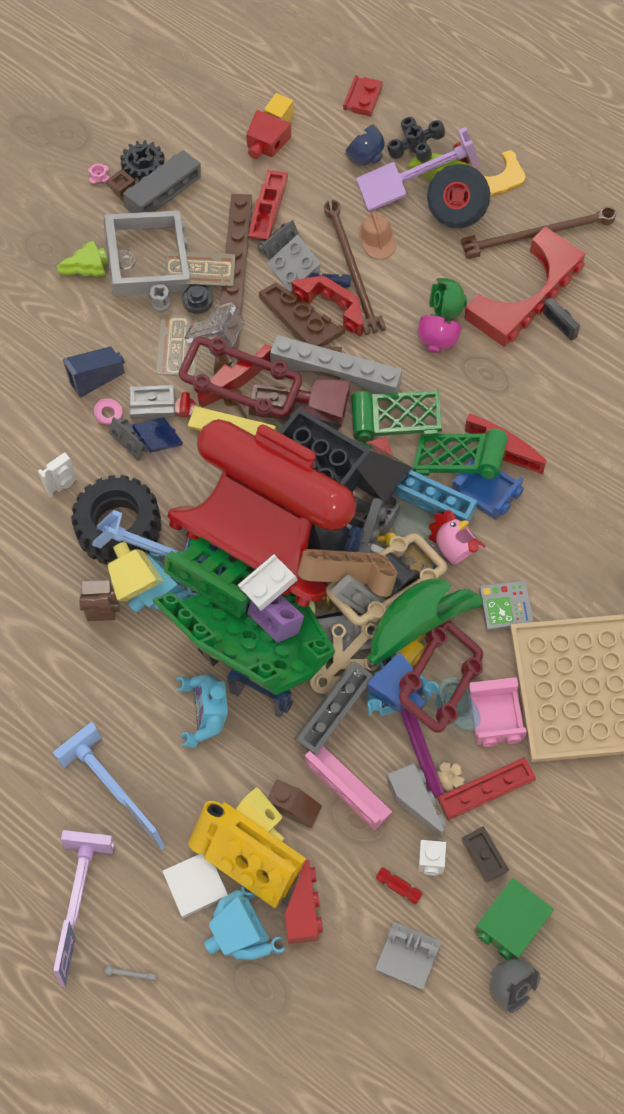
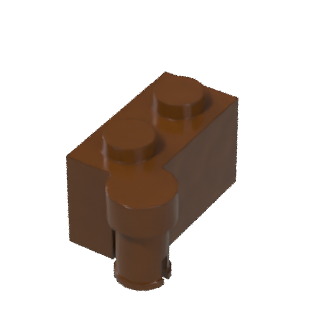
(98, 600)

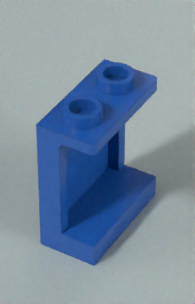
(492, 494)

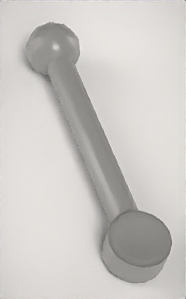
(109, 970)

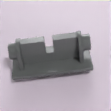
(279, 239)
(123, 432)

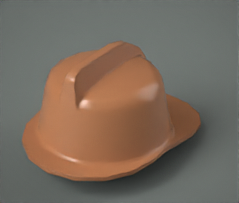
(377, 237)

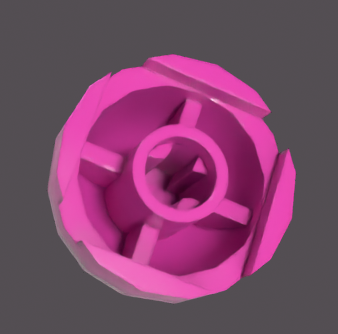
(437, 333)

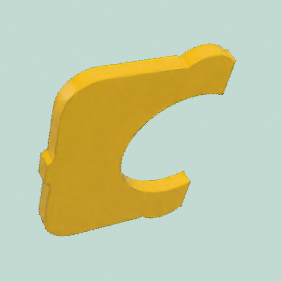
(510, 178)

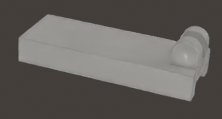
(355, 594)

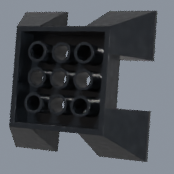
(345, 461)

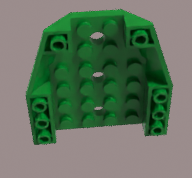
(258, 655)

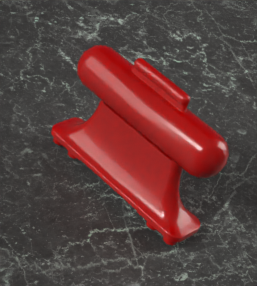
(264, 500)

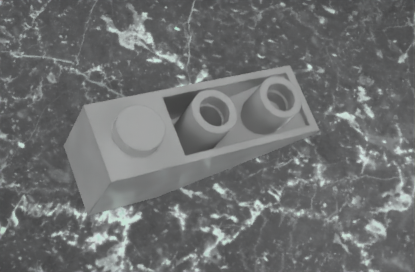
(410, 794)

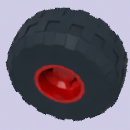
(458, 196)

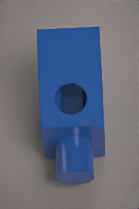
(386, 684)

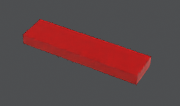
(486, 788)

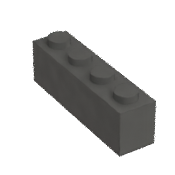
(162, 184)
(333, 707)

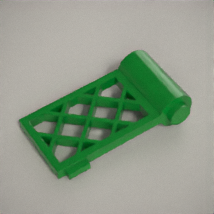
(367, 420)
(486, 461)

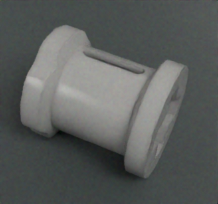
(158, 300)

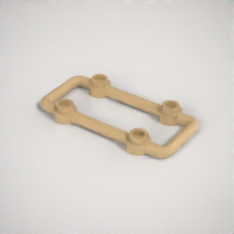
(398, 546)

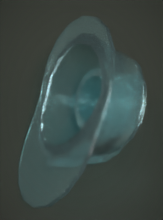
(467, 710)

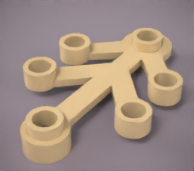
(341, 658)

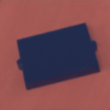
(157, 435)

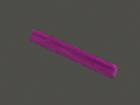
(422, 753)

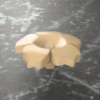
(449, 776)

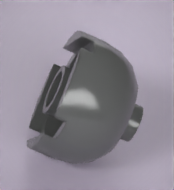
(512, 982)

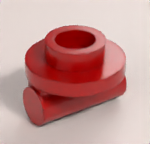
(185, 405)

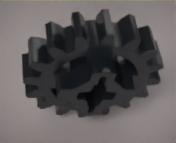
(142, 159)

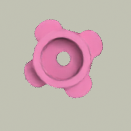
(98, 173)

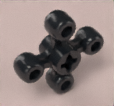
(416, 139)

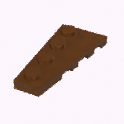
(300, 317)

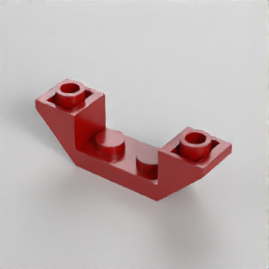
(309, 288)

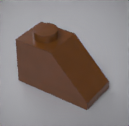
(294, 803)

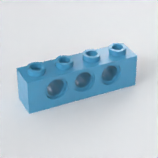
(435, 497)

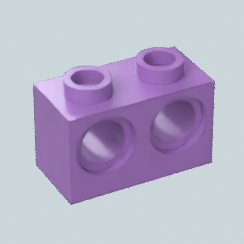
(278, 619)

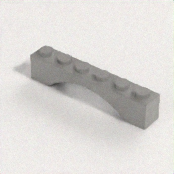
(307, 357)

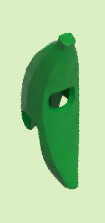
(416, 613)

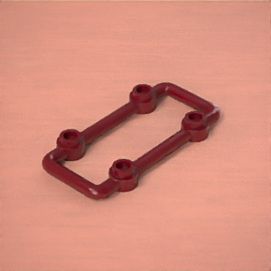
(262, 406)
(411, 681)

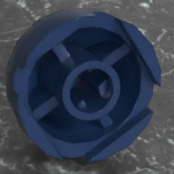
(366, 147)

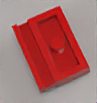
(363, 95)

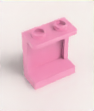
(498, 712)

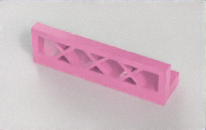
(348, 787)

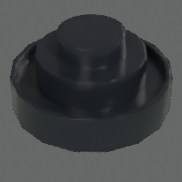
(197, 298)

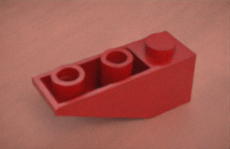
(300, 914)

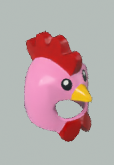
(453, 537)

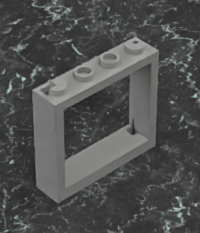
(145, 220)

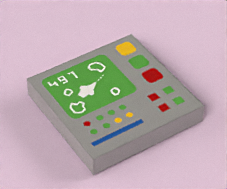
(505, 605)

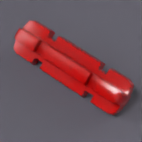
(399, 885)

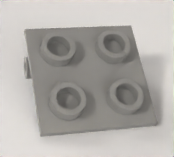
(294, 262)
(408, 955)

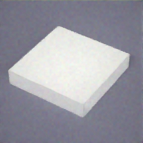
(194, 885)

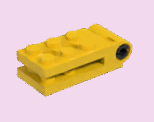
(246, 852)

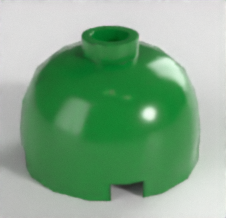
(447, 299)

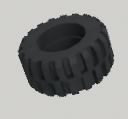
(108, 495)

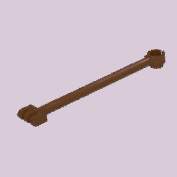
(472, 246)
(371, 320)

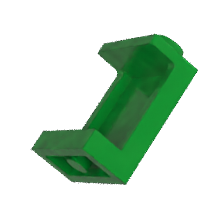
(513, 920)

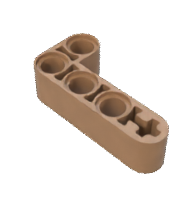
(334, 565)

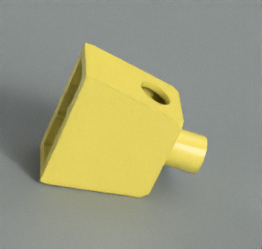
(132, 573)
(261, 811)

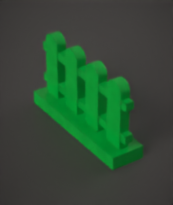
(204, 580)

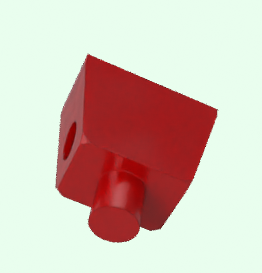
(267, 134)

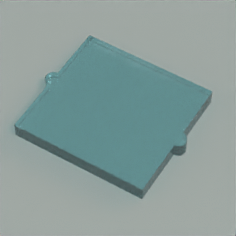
(412, 520)

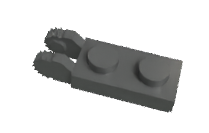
(371, 533)

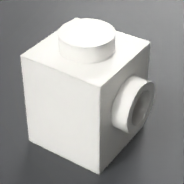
(432, 857)

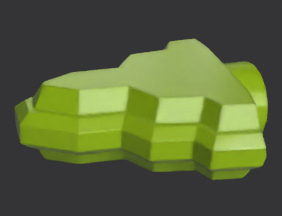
(85, 261)

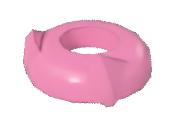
(107, 404)

